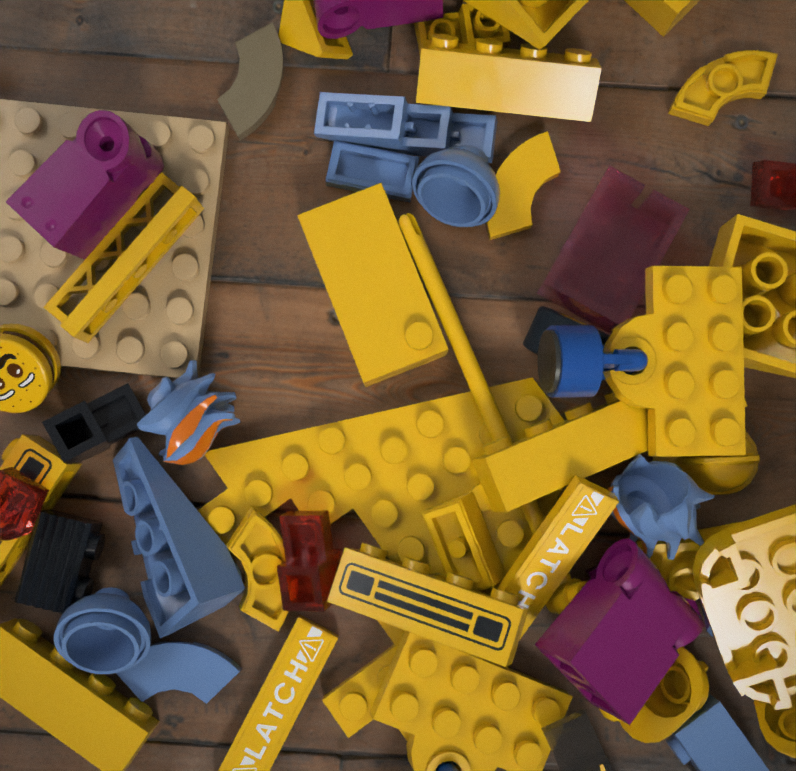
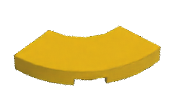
(722, 81)
(519, 181)
(260, 553)

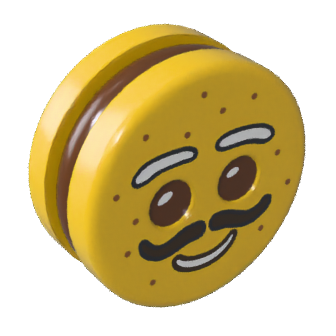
(27, 368)

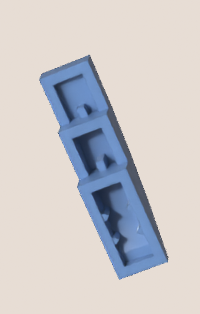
(399, 126)

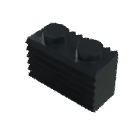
(59, 561)

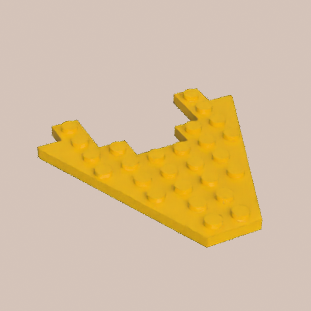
(389, 473)

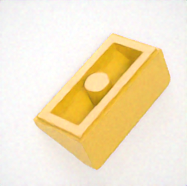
(464, 541)

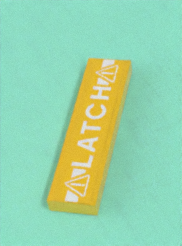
(558, 544)
(281, 698)

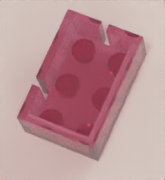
(608, 249)

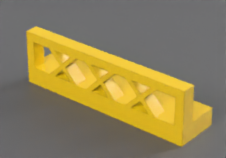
(131, 264)

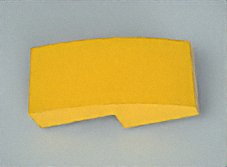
(466, 24)

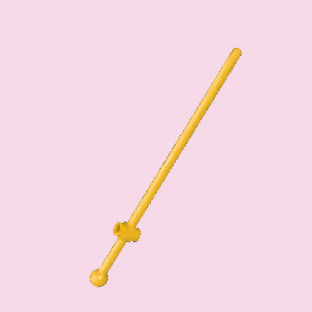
(478, 385)

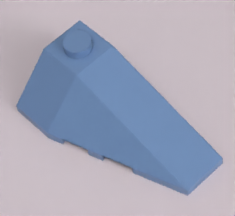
(182, 555)

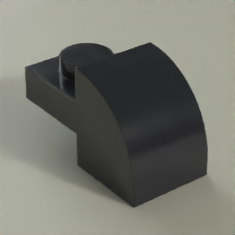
(95, 425)

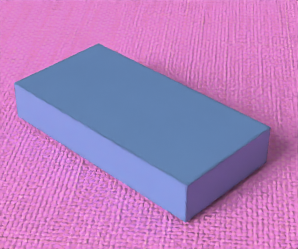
(360, 167)

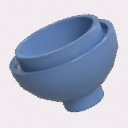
(457, 186)
(103, 633)

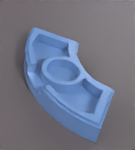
(181, 667)

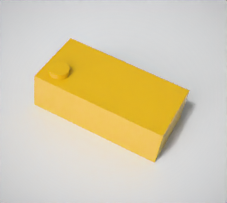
(373, 285)

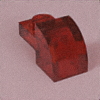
(309, 562)

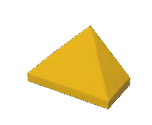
(300, 32)

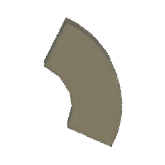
(257, 82)

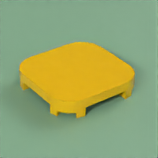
(750, 603)

